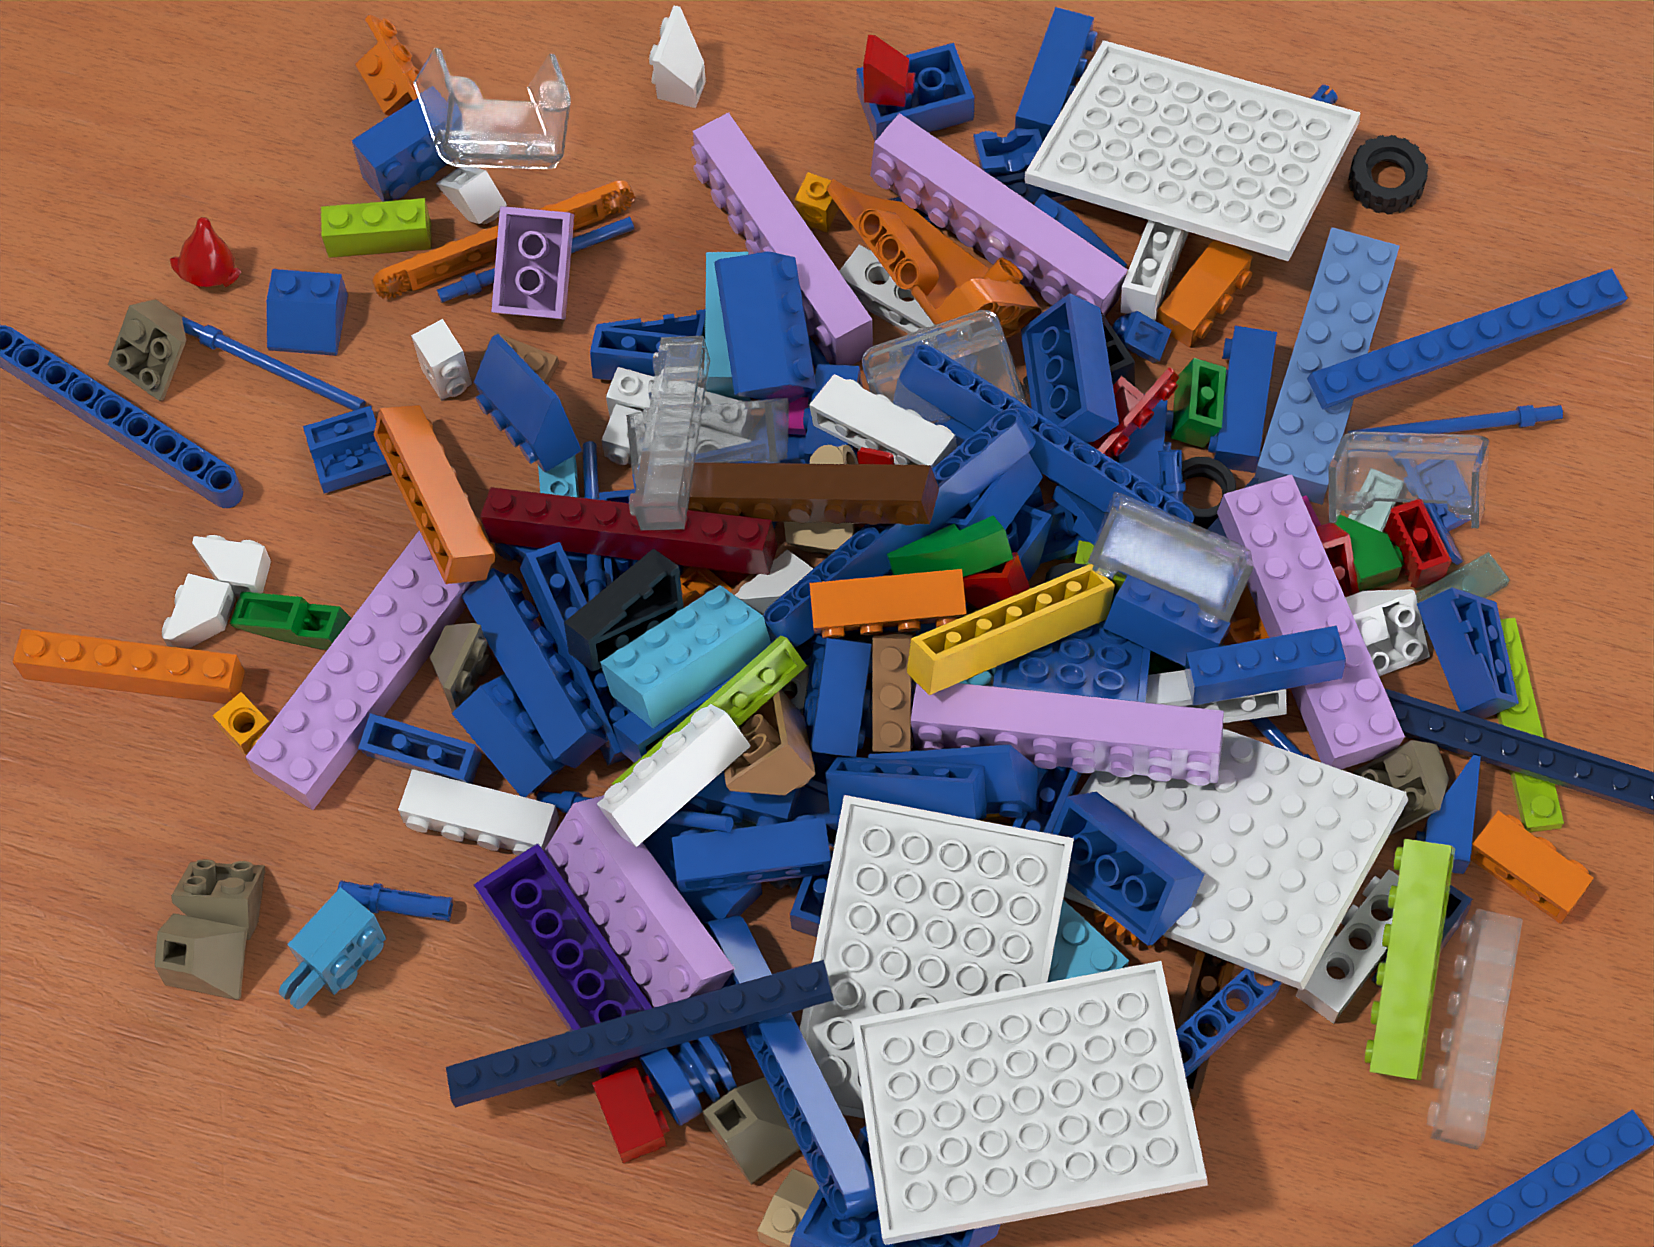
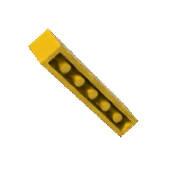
(1009, 629)

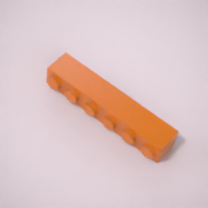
(433, 494)
(128, 666)

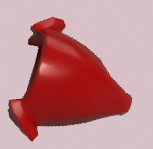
(205, 258)

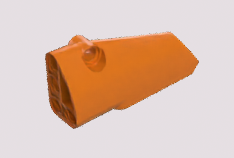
(932, 266)

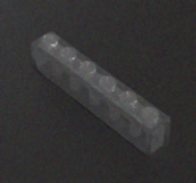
(671, 433)
(1475, 1030)

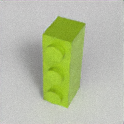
(376, 227)

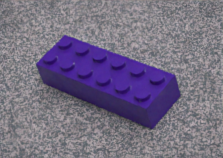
(560, 944)

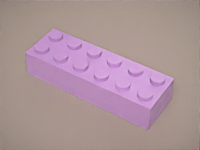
(636, 908)

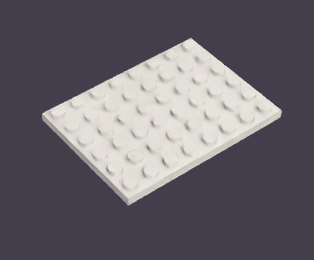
(1194, 149)
(1277, 849)
(925, 917)
(1026, 1103)

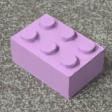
(532, 262)

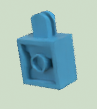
(332, 949)

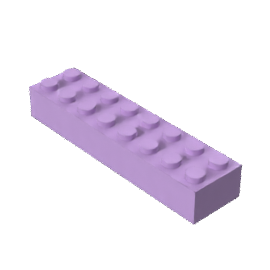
(992, 217)
(772, 224)
(1300, 593)
(358, 676)
(1074, 731)

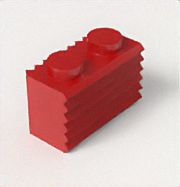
(1419, 542)

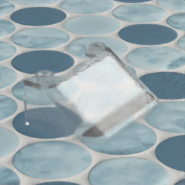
(970, 340)
(1172, 556)

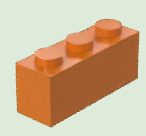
(1205, 292)
(1530, 866)

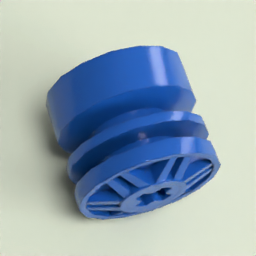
(687, 1074)

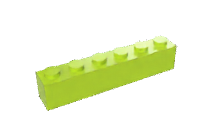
(1411, 959)

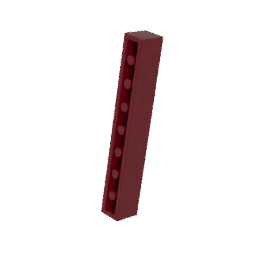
(612, 531)

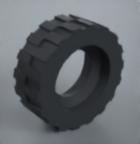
(1391, 150)

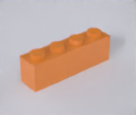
(887, 602)

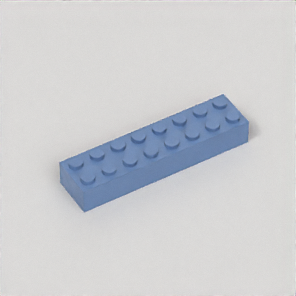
(1333, 330)

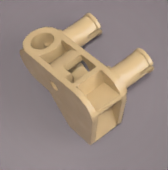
(823, 536)

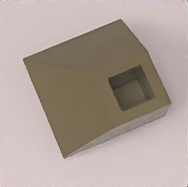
(149, 346)
(460, 660)
(1415, 770)
(222, 892)
(201, 955)
(752, 1129)

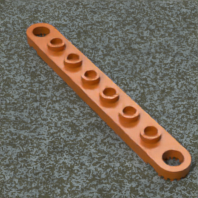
(481, 247)

